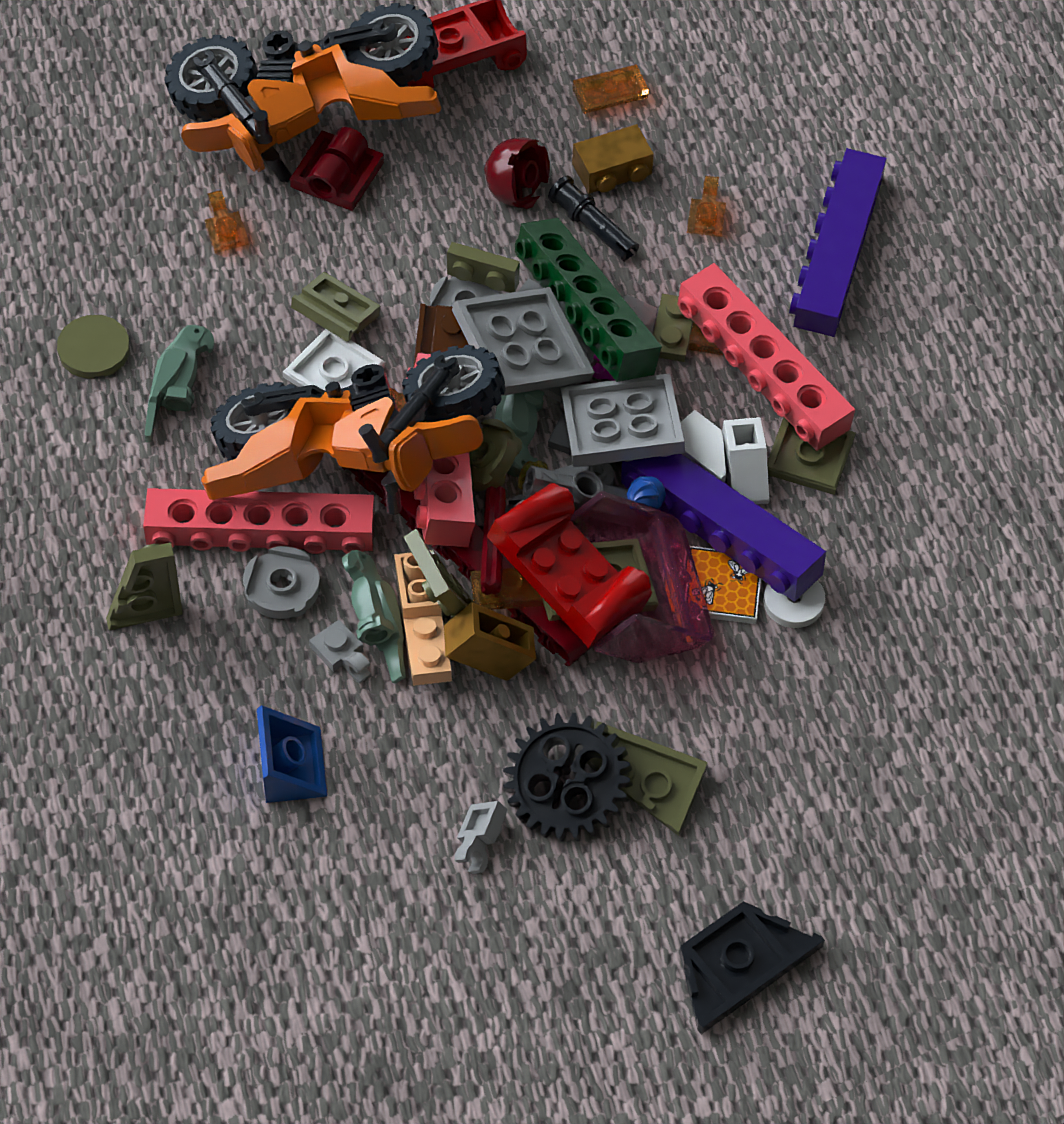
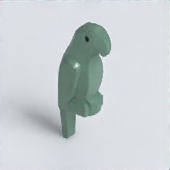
(177, 374)
(520, 414)
(377, 611)

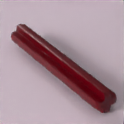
(491, 557)

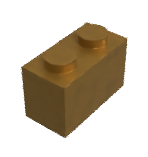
(613, 159)
(489, 641)

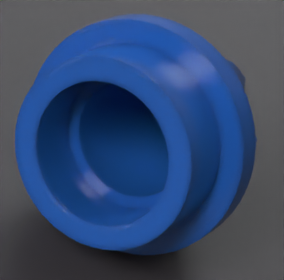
(647, 491)

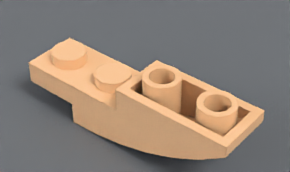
(421, 625)

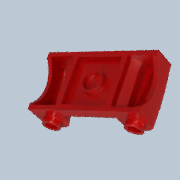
(472, 35)
(567, 566)

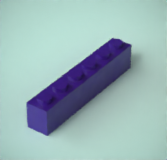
(839, 242)
(733, 523)

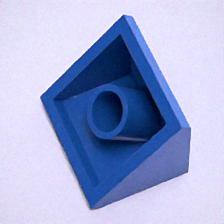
(290, 757)

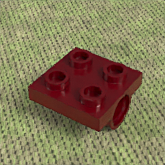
(338, 168)

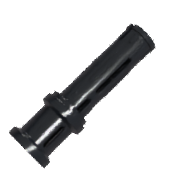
(582, 208)

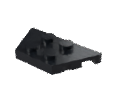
(740, 959)

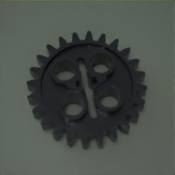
(534, 767)

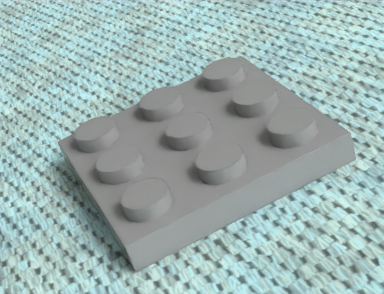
(527, 338)
(622, 420)

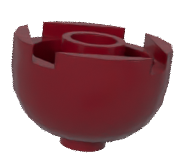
(517, 165)

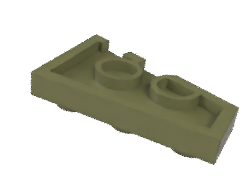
(439, 584)
(147, 588)
(661, 778)

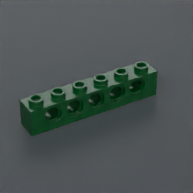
(588, 299)

